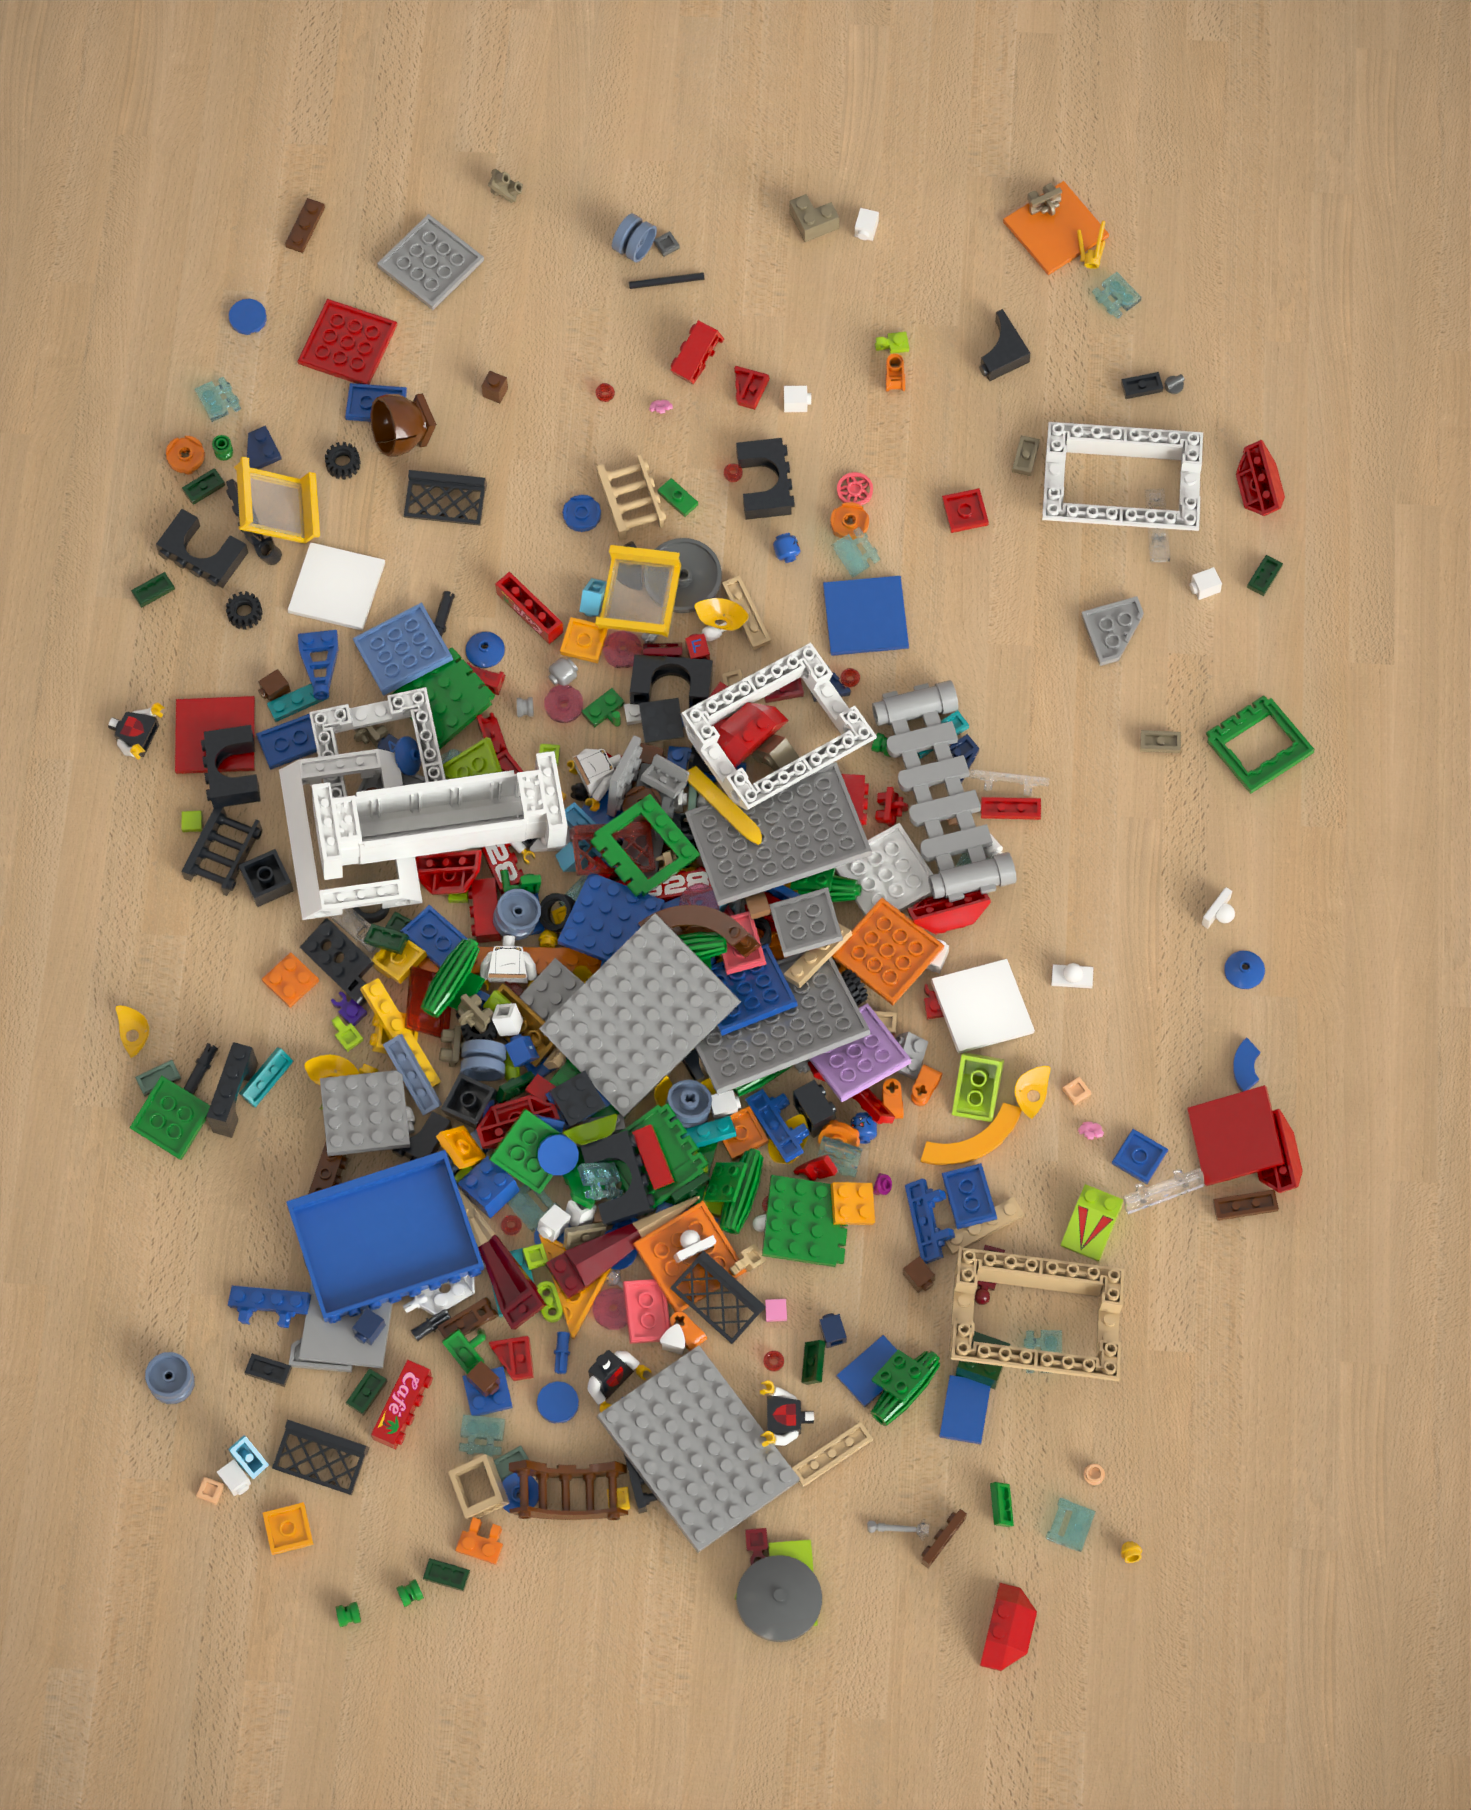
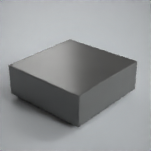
(666, 244)

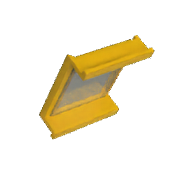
(277, 504)
(640, 590)

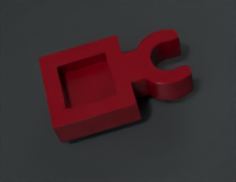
(756, 1541)

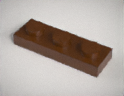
(305, 225)
(1245, 1205)
(943, 1537)

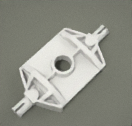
(435, 1301)

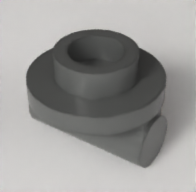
(1174, 384)

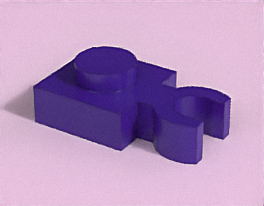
(349, 1011)

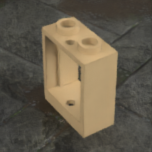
(488, 1505)

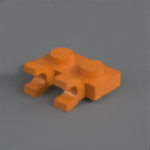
(480, 1547)

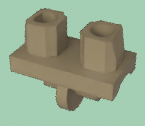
(503, 185)
(1046, 202)
(374, 735)
(471, 1013)
(451, 1036)

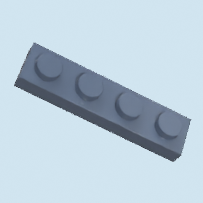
(412, 1074)

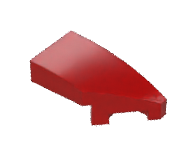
(817, 1168)

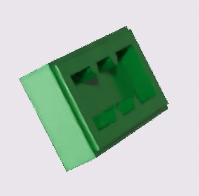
(678, 497)
(1001, 1504)

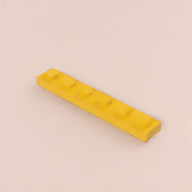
(394, 1024)

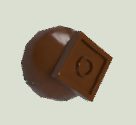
(401, 420)

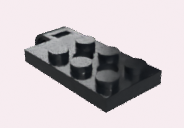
(261, 544)
(347, 973)

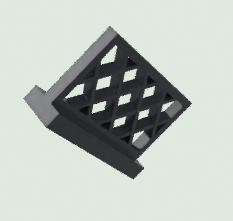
(450, 482)
(729, 1283)
(326, 1439)

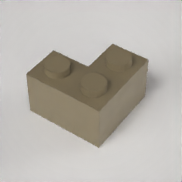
(811, 221)
(775, 752)

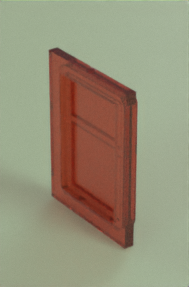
(415, 1017)

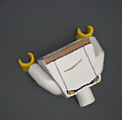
(595, 772)
(508, 964)

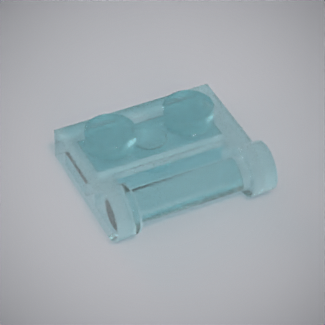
(527, 1209)
(1077, 1528)

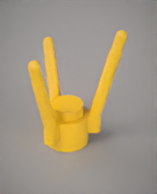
(1092, 257)

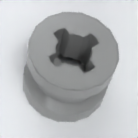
(525, 707)

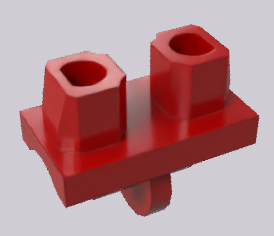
(893, 807)

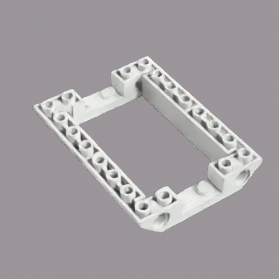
(1129, 443)
(816, 674)
(398, 706)
(330, 902)

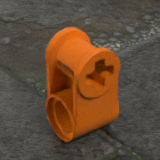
(895, 375)
(926, 1082)
(894, 1100)
(692, 1333)

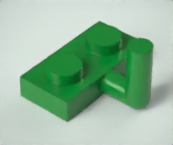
(603, 708)
(527, 882)
(463, 1349)

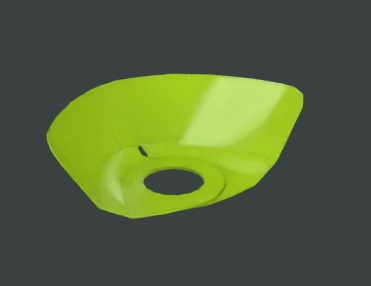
(592, 1130)

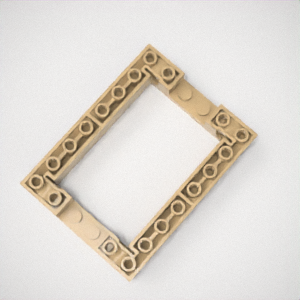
(1038, 1273)

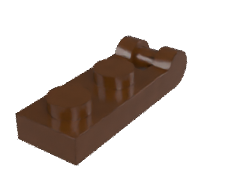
(469, 1319)

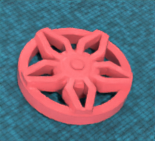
(855, 488)

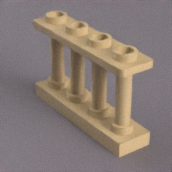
(612, 493)

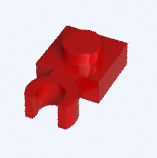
(932, 1005)

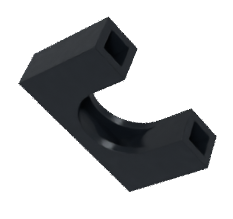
(768, 454)
(214, 569)
(651, 668)
(220, 745)
(239, 1066)
(425, 1141)
(637, 1198)

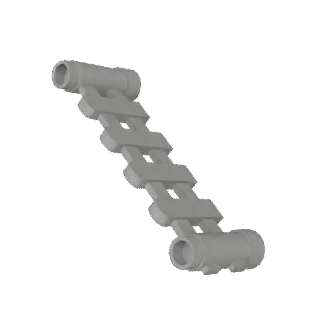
(950, 881)

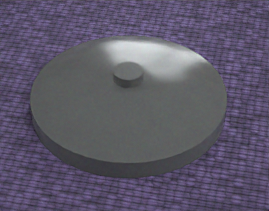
(699, 573)
(779, 1598)

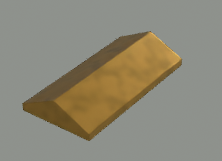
(530, 1025)

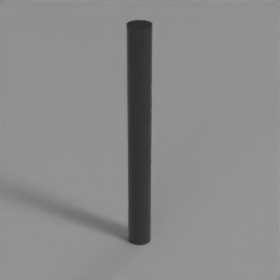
(666, 280)

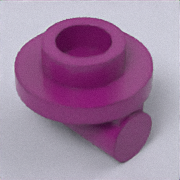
(882, 1185)

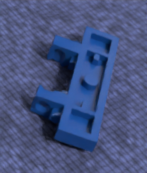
(768, 1114)
(921, 1205)
(282, 1302)

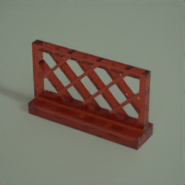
(634, 829)

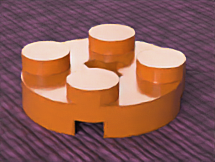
(188, 464)
(843, 513)
(841, 1131)

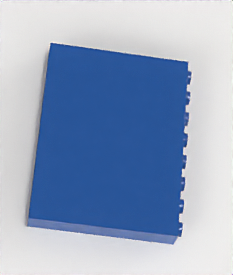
(385, 1236)

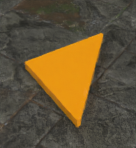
(578, 1306)

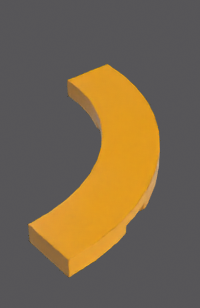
(976, 1146)

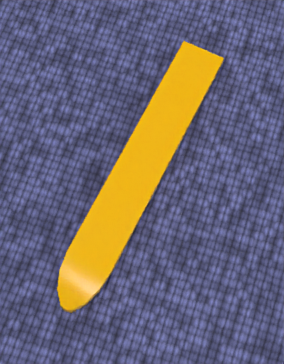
(724, 805)

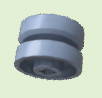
(634, 237)
(517, 913)
(483, 1060)
(690, 1102)
(166, 1366)

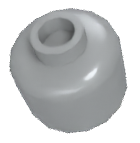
(562, 672)

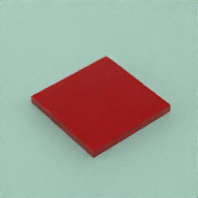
(347, 342)
(208, 714)
(1235, 1135)

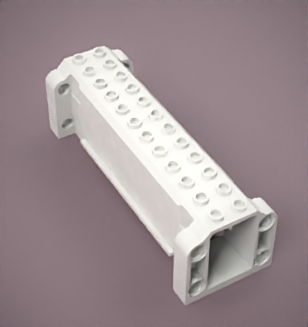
(439, 816)

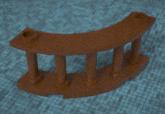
(697, 918)
(565, 1474)

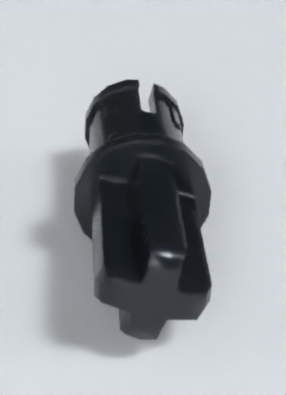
(430, 1324)

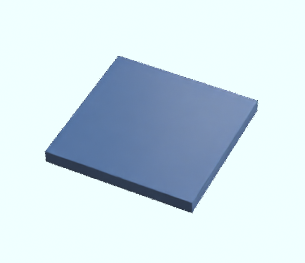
(402, 649)

